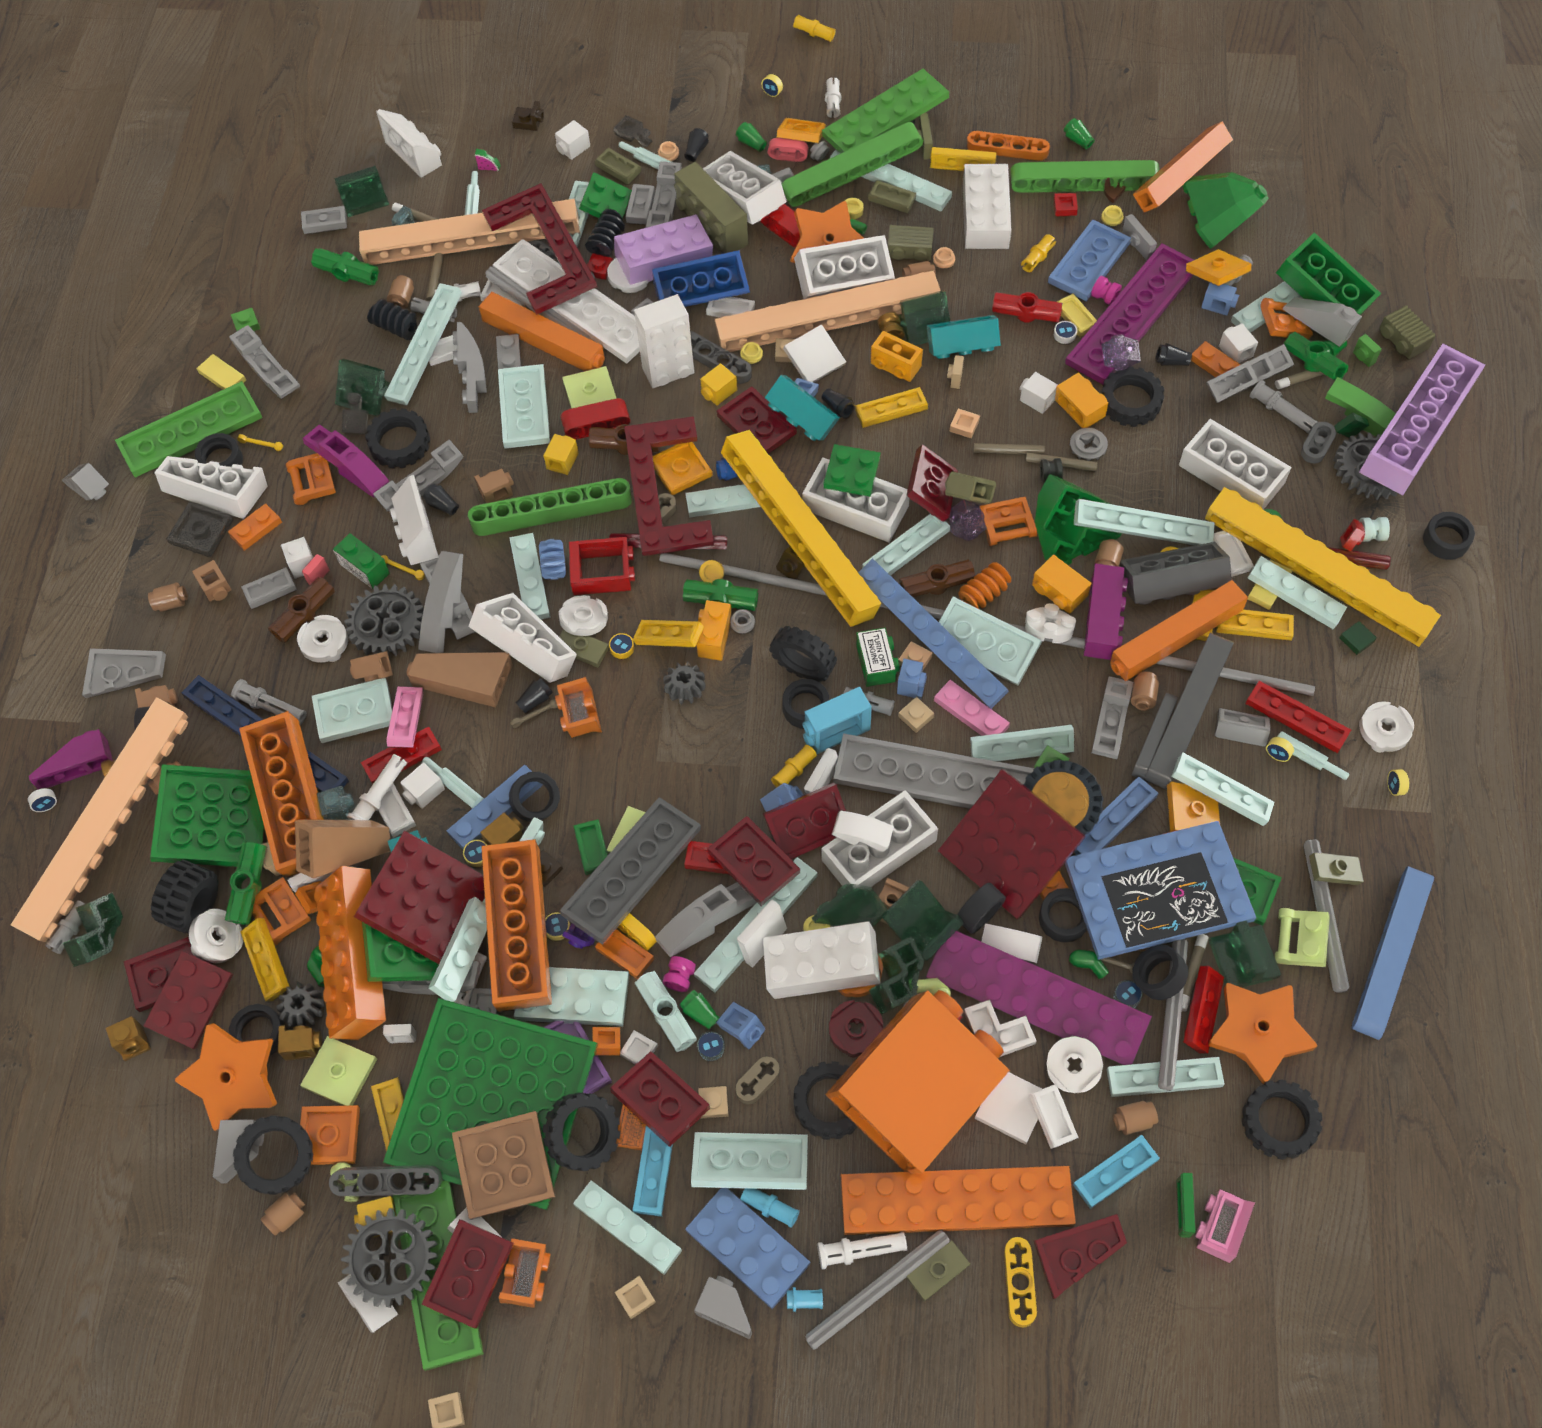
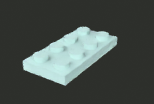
(523, 406)
(990, 640)
(582, 997)
(750, 1161)

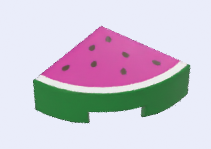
(485, 161)

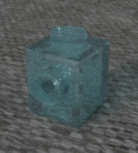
(335, 803)

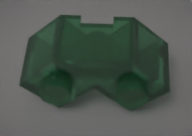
(100, 920)
(903, 967)

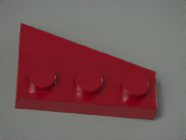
(1077, 1251)

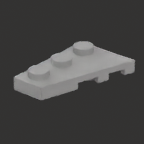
(119, 669)

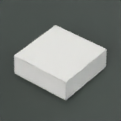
(400, 1033)
(637, 1047)

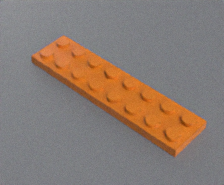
(957, 1200)

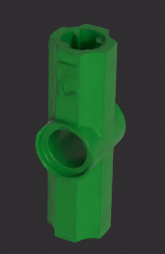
(345, 266)
(1315, 356)
(720, 591)
(248, 866)

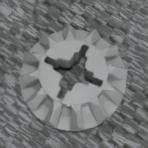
(1085, 436)

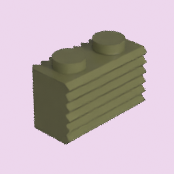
(910, 242)
(1407, 332)
(970, 488)

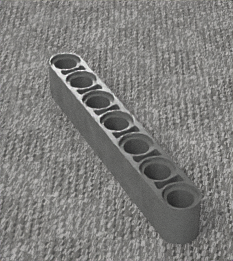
(1189, 710)

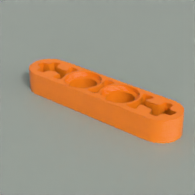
(1008, 142)

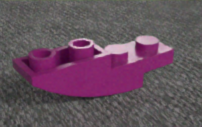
(347, 458)

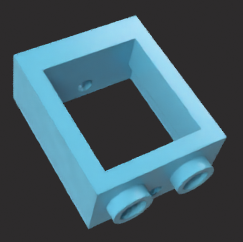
(843, 714)

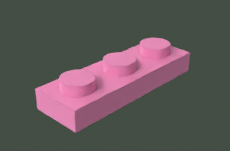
(970, 710)
(405, 717)

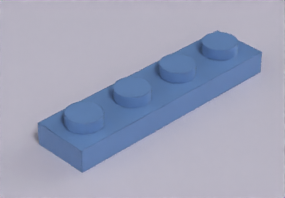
(489, 809)
(1118, 816)

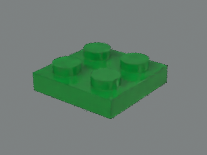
(603, 195)
(852, 470)

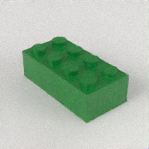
(1325, 276)

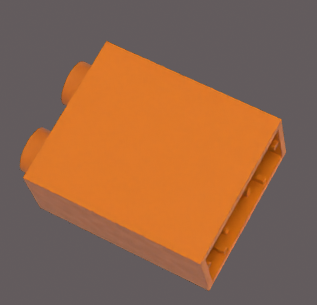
(919, 1080)

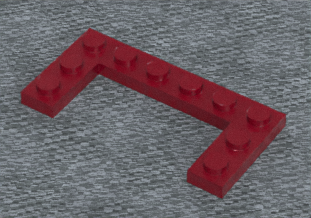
(577, 274)
(653, 536)

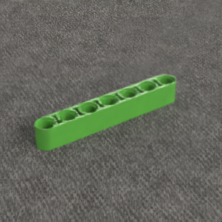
(852, 164)
(1080, 175)
(537, 504)

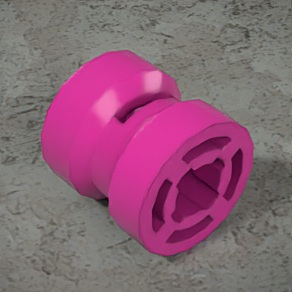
(1106, 290)
(679, 974)

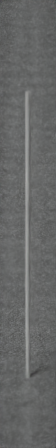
(938, 613)

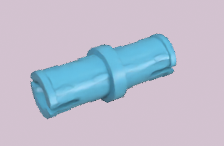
(770, 1206)

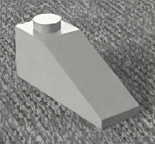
(1329, 319)

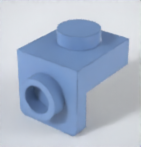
(780, 796)

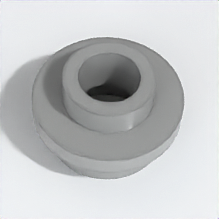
(819, 151)
(742, 615)

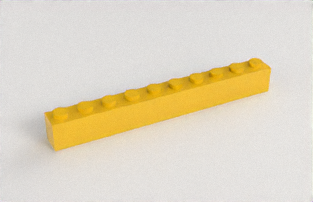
(800, 528)
(1323, 566)

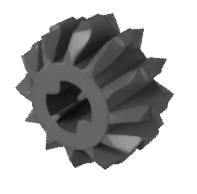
(685, 674)
(308, 997)

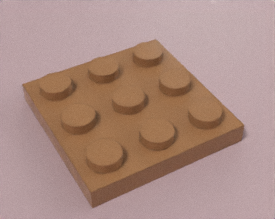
(503, 1165)

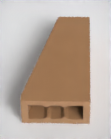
(462, 675)
(329, 844)

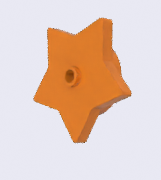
(818, 226)
(1256, 1047)
(248, 1073)

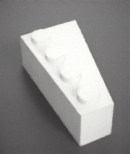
(212, 485)
(523, 635)

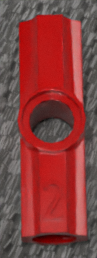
(1027, 307)

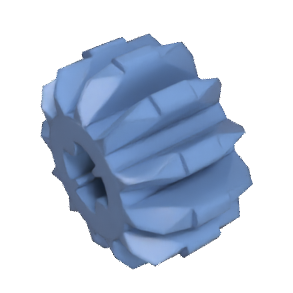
(552, 559)

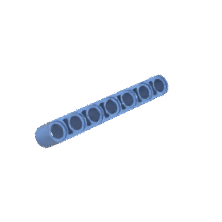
(1392, 953)

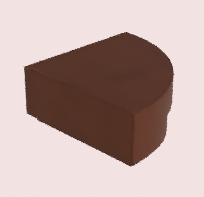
(1113, 193)

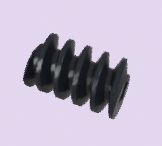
(602, 236)
(393, 319)

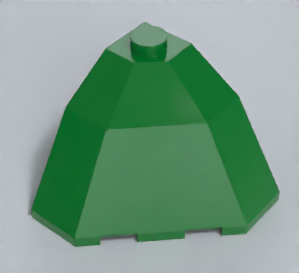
(1222, 203)
(1056, 521)

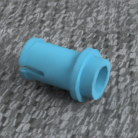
(804, 1299)

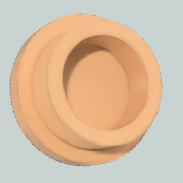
(668, 151)
(944, 258)

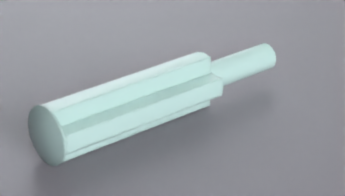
(643, 155)
(472, 196)
(1313, 757)
(454, 784)

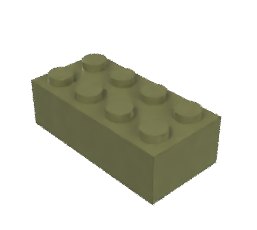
(716, 210)

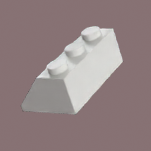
(409, 143)
(412, 523)

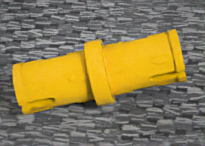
(814, 28)
(1038, 253)
(794, 766)

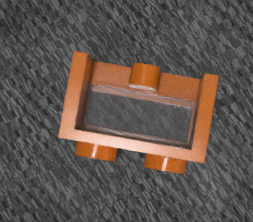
(578, 708)
(524, 1273)

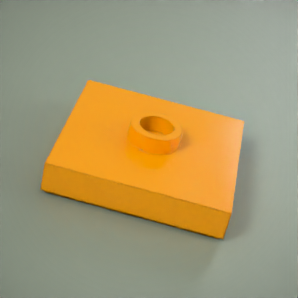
(801, 130)
(1218, 267)
(681, 467)
(1189, 807)

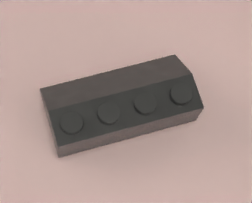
(1176, 572)

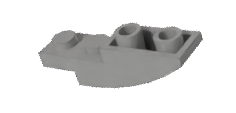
(470, 366)
(701, 917)

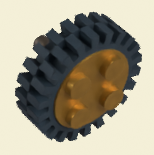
(1068, 791)

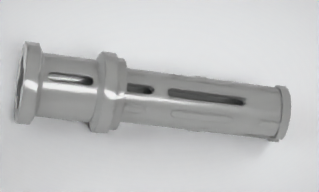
(1274, 401)
(260, 699)

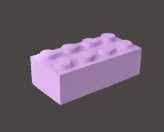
(660, 247)

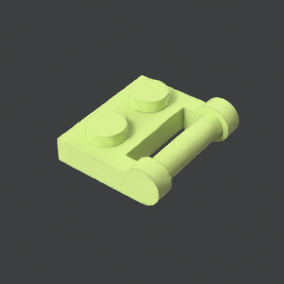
(1311, 938)

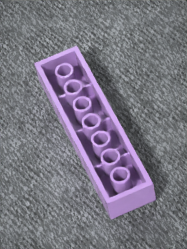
(1422, 419)

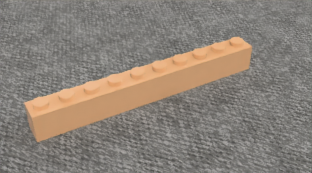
(454, 235)
(829, 310)
(100, 821)

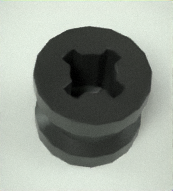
(1050, 467)

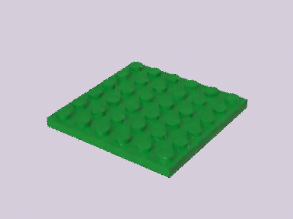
(480, 1072)

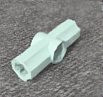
(673, 1024)

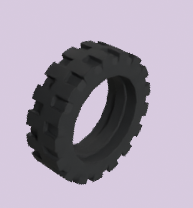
(1139, 378)
(391, 420)
(791, 639)
(1301, 1099)
(807, 1119)
(608, 1133)
(247, 1139)

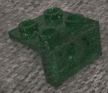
(851, 906)
(923, 918)

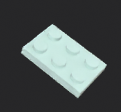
(352, 710)

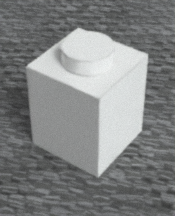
(572, 140)
(1238, 343)
(1038, 392)
(297, 555)
(421, 786)

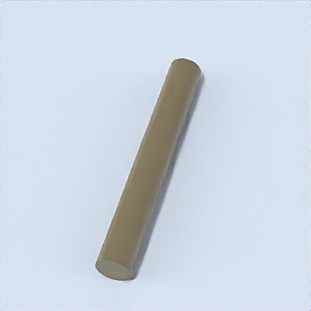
(435, 274)
(1008, 448)
(1066, 462)

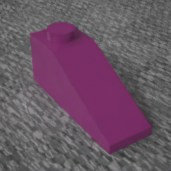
(74, 760)

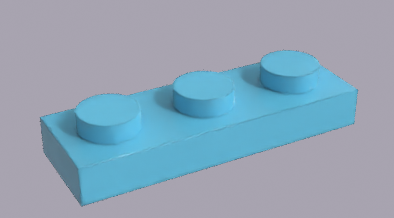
(1116, 1171)
(652, 1175)

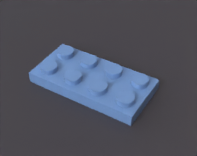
(1089, 259)
(748, 1247)

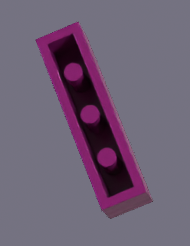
(1104, 611)

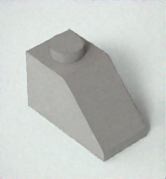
(86, 482)
(228, 1133)
(722, 1306)

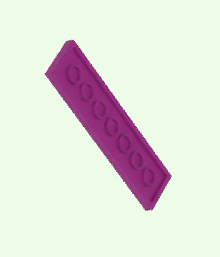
(1132, 310)
(1040, 996)

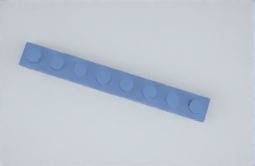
(933, 634)

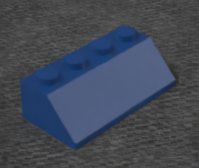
(702, 279)

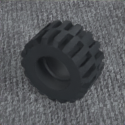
(183, 895)

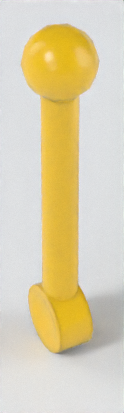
(278, 446)
(419, 574)

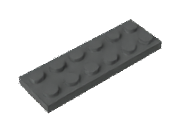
(630, 870)

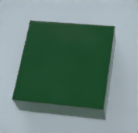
(1351, 425)
(1358, 637)

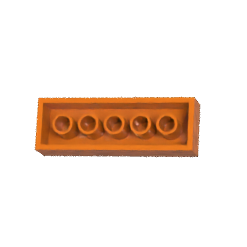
(281, 783)
(516, 925)
(351, 1001)

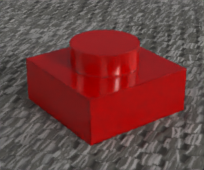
(1065, 204)
(598, 265)
(1353, 535)

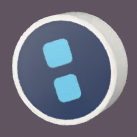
(1065, 332)
(42, 800)

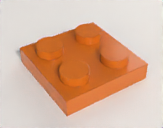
(332, 1132)

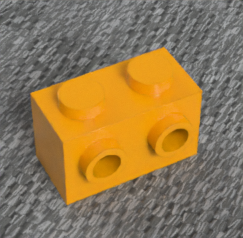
(896, 356)
(1081, 400)
(1061, 584)
(716, 624)

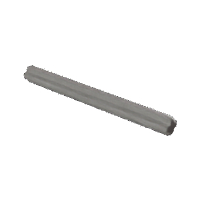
(520, 294)
(1324, 904)
(1171, 1029)
(876, 1290)

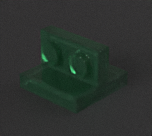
(361, 191)
(923, 311)
(364, 380)
(1244, 956)

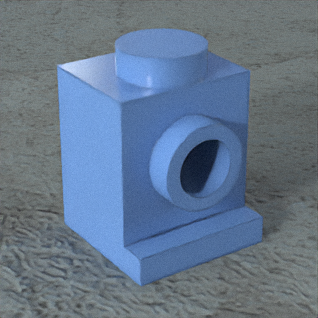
(1220, 298)
(911, 679)

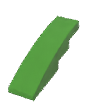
(1362, 404)

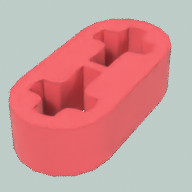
(788, 149)

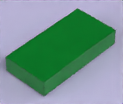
(590, 845)
(1185, 1205)

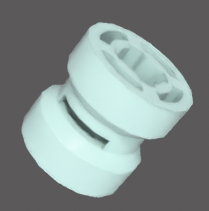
(1376, 529)

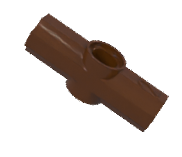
(611, 439)
(950, 576)
(309, 601)

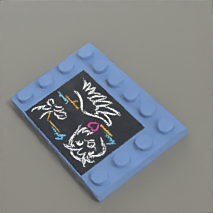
(1159, 890)

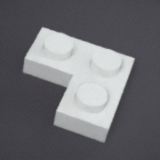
(1010, 1035)

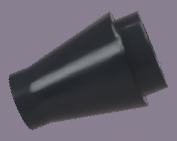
(696, 143)
(1170, 355)
(840, 404)
(438, 498)
(534, 695)

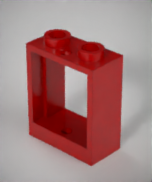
(600, 548)

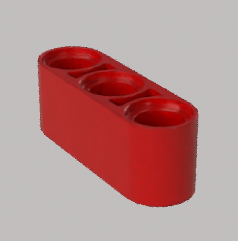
(783, 224)
(602, 414)

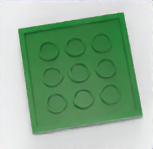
(205, 815)

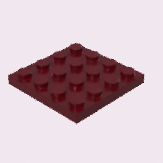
(1011, 842)
(420, 896)

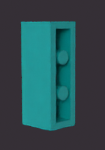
(963, 336)
(801, 408)

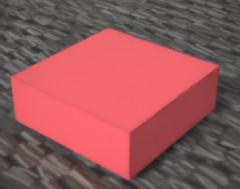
(315, 568)

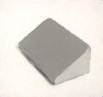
(1242, 727)

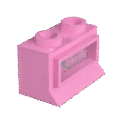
(1224, 1225)

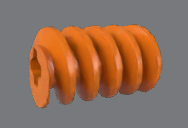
(985, 586)

